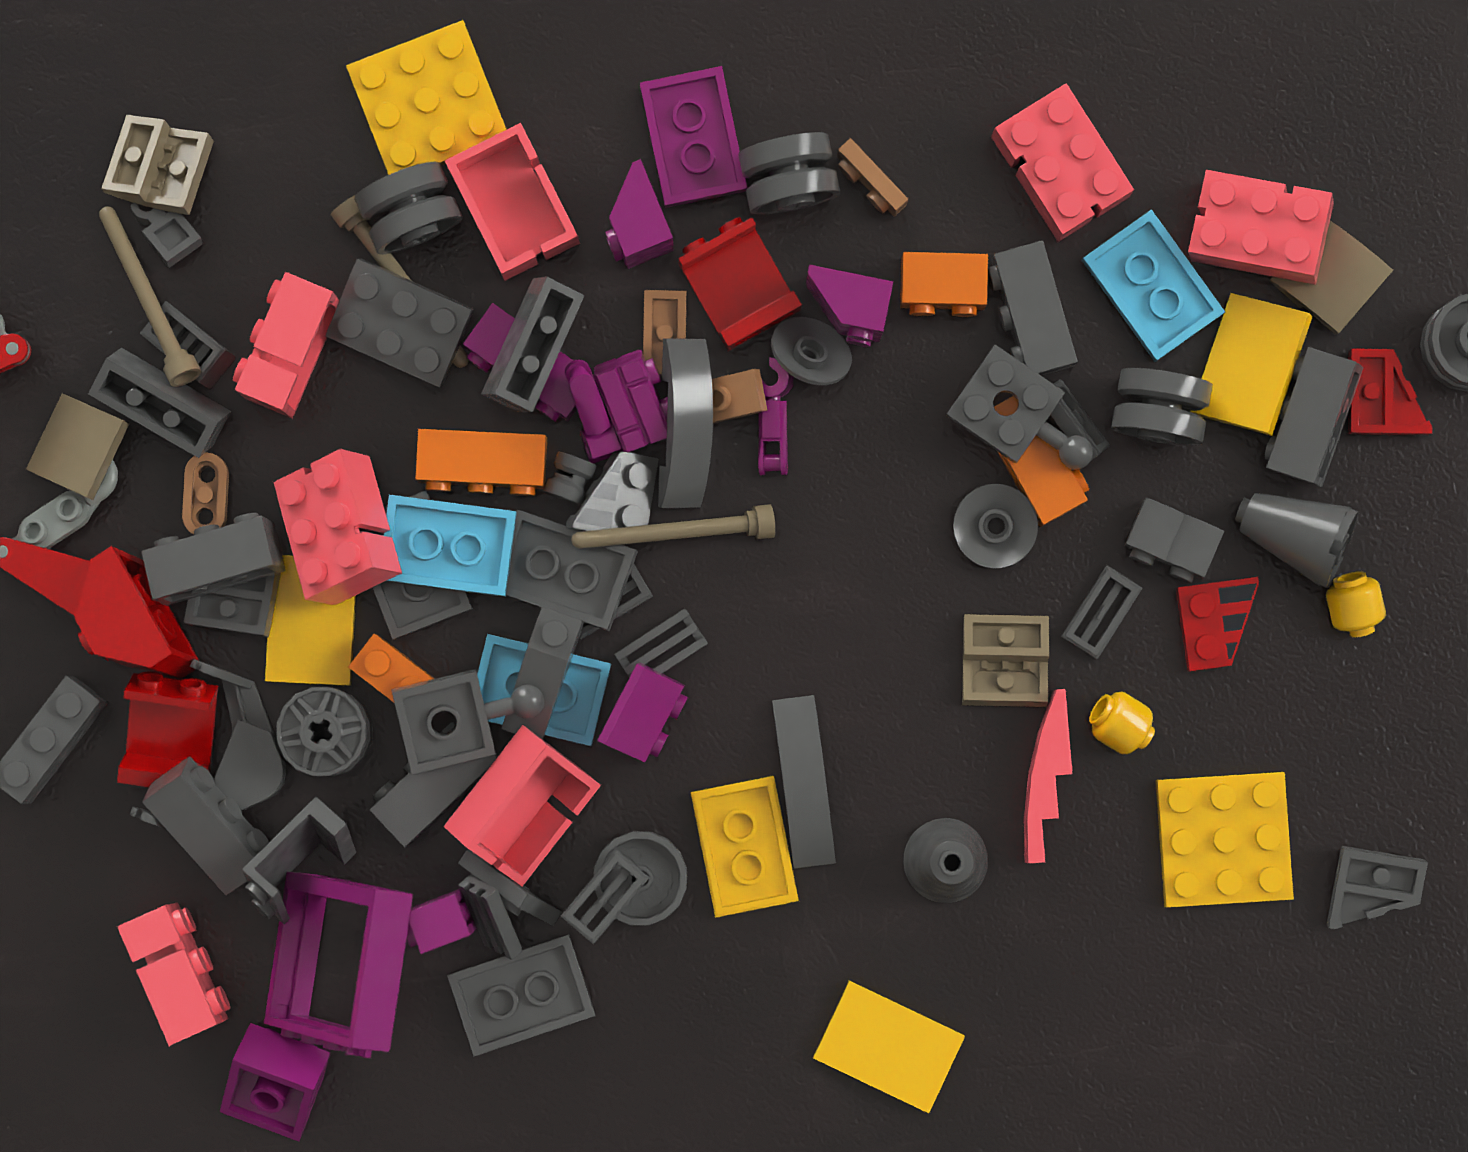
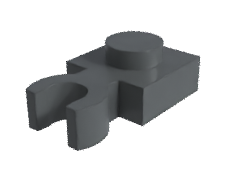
(167, 234)

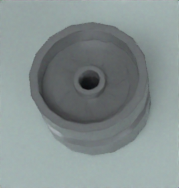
(789, 173)
(408, 207)
(1446, 344)
(1161, 406)
(666, 873)

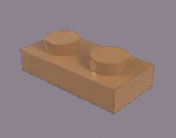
(858, 166)
(662, 319)

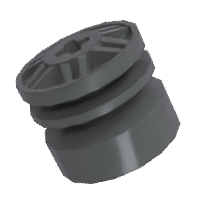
(349, 725)

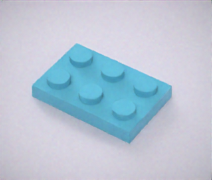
(1153, 285)
(451, 544)
(579, 698)

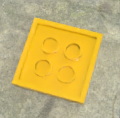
(426, 98)
(1224, 839)

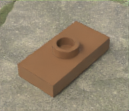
(738, 395)

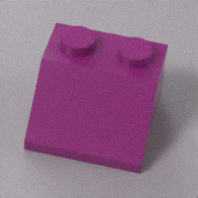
(637, 221)
(851, 302)
(642, 713)
(274, 1081)

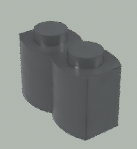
(1173, 539)

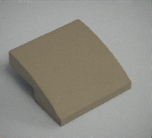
(157, 164)
(1344, 282)
(77, 446)
(1005, 660)

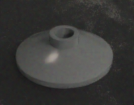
(811, 351)
(973, 530)

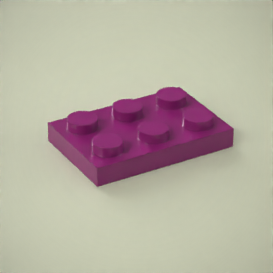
(693, 136)

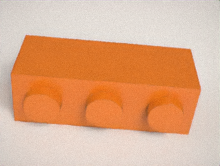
(481, 461)
(1043, 477)

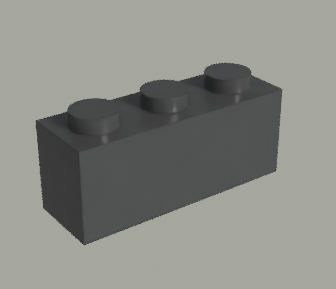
(1032, 308)
(532, 344)
(150, 400)
(1313, 416)
(213, 559)
(49, 739)
(423, 797)
(205, 823)

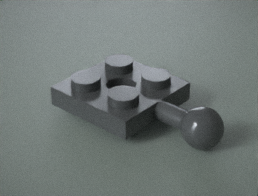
(1015, 432)
(463, 698)

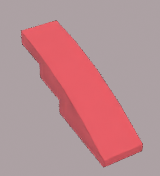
(1049, 758)

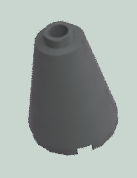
(1300, 532)
(926, 855)

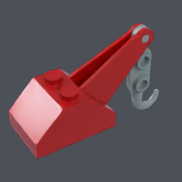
(104, 594)

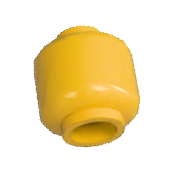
(1355, 603)
(1122, 722)

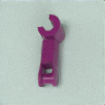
(773, 423)
(599, 434)

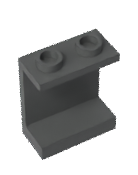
(288, 849)

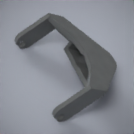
(253, 761)

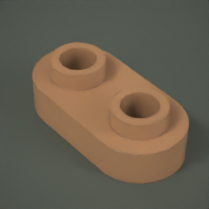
(202, 495)

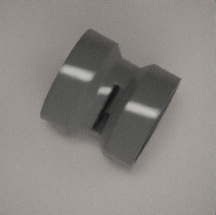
(569, 488)

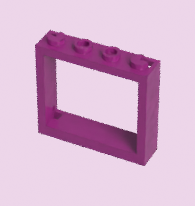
(378, 970)

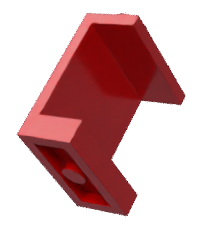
(738, 283)
(166, 726)

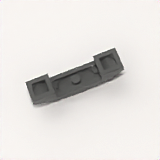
(688, 423)
(804, 781)

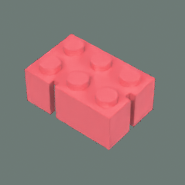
(1064, 162)
(511, 203)
(1261, 227)
(286, 344)
(323, 521)
(508, 809)
(176, 972)

